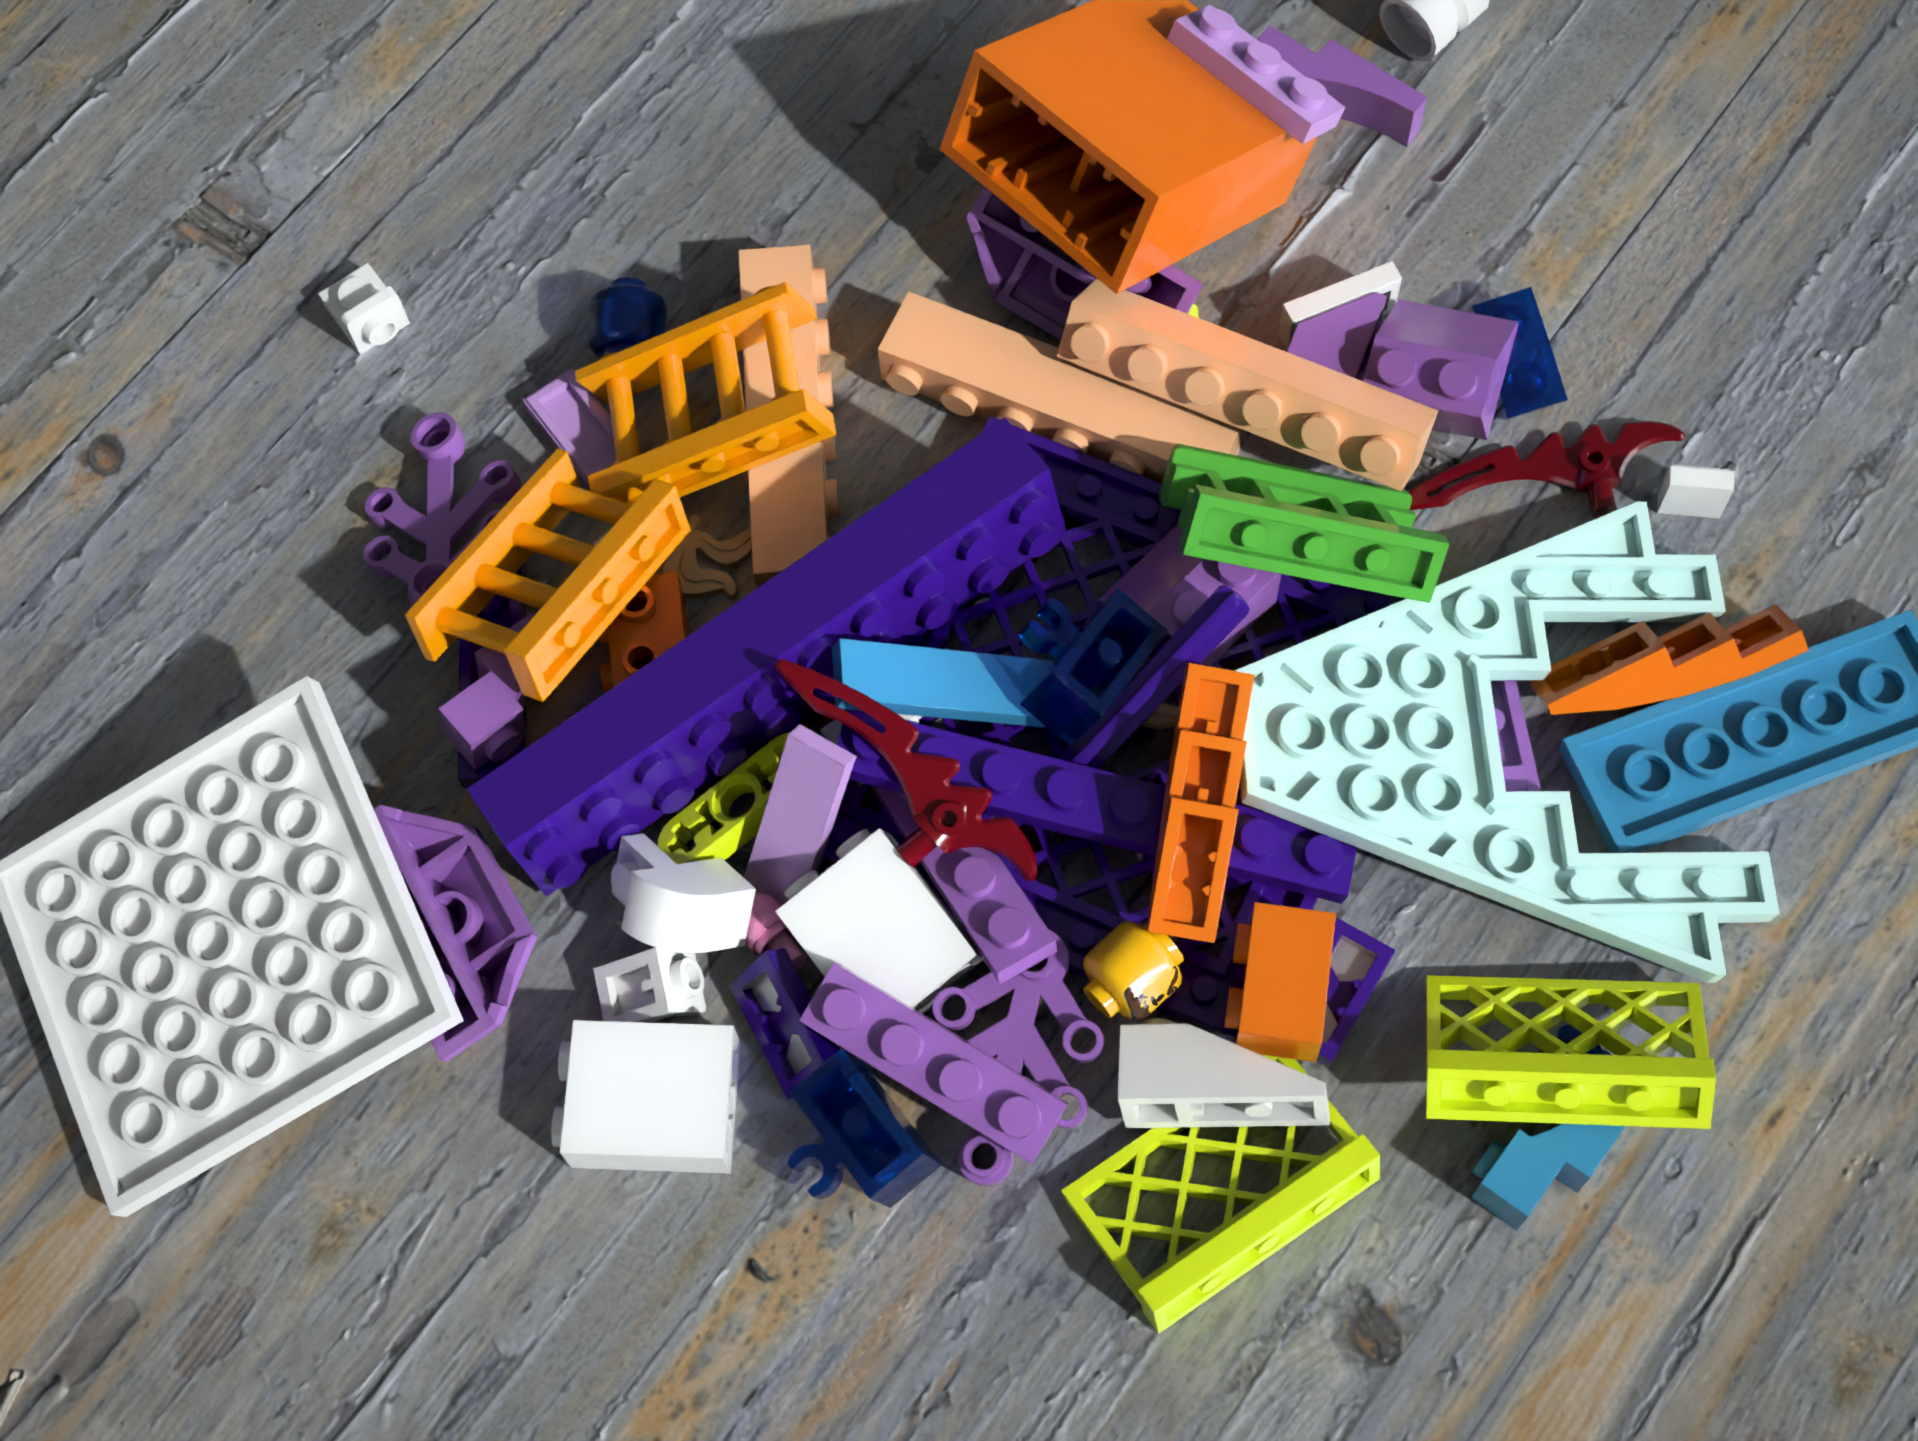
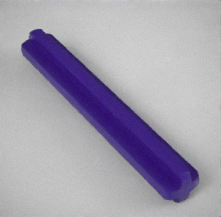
(1159, 678)

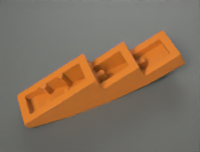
(1645, 669)
(1200, 803)

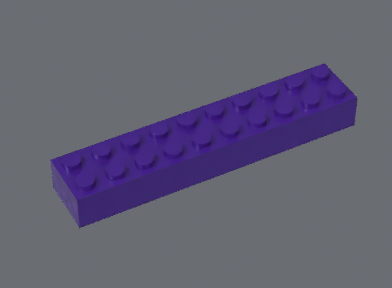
(718, 689)

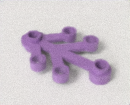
(441, 447)
(1018, 1041)

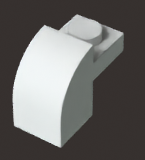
(680, 905)

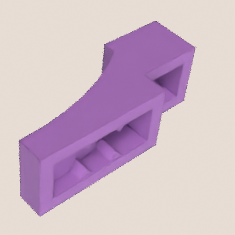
(1365, 90)
(488, 715)

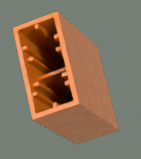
(1118, 139)

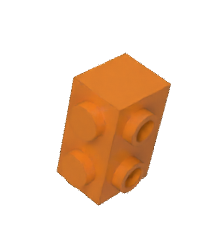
(645, 628)
(1283, 981)

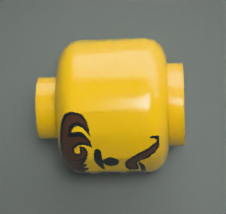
(1132, 971)

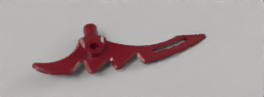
(1587, 465)
(945, 812)

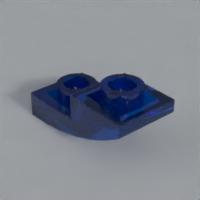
(1532, 372)

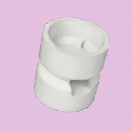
(1427, 26)

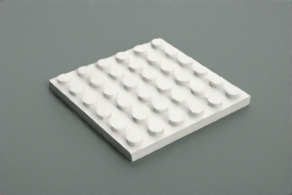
(221, 947)

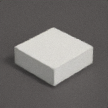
(1695, 491)

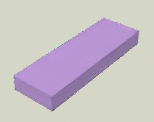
(799, 812)

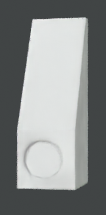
(1195, 1079)

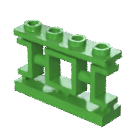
(1300, 523)

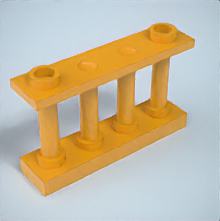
(741, 436)
(568, 615)

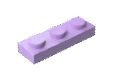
(1256, 73)

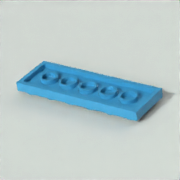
(1750, 738)

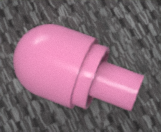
(769, 932)

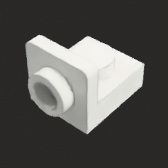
(365, 308)
(650, 986)

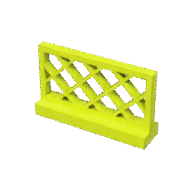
(1565, 1081)
(1243, 1238)

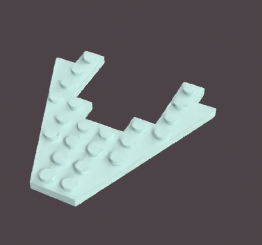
(1397, 749)

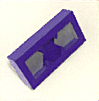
(1354, 973)
(773, 1004)

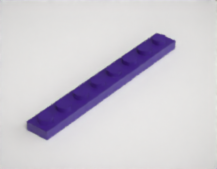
(1111, 808)

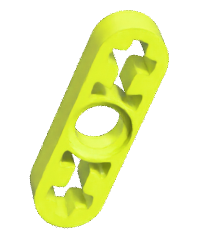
(715, 805)

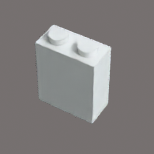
(879, 921)
(648, 1096)

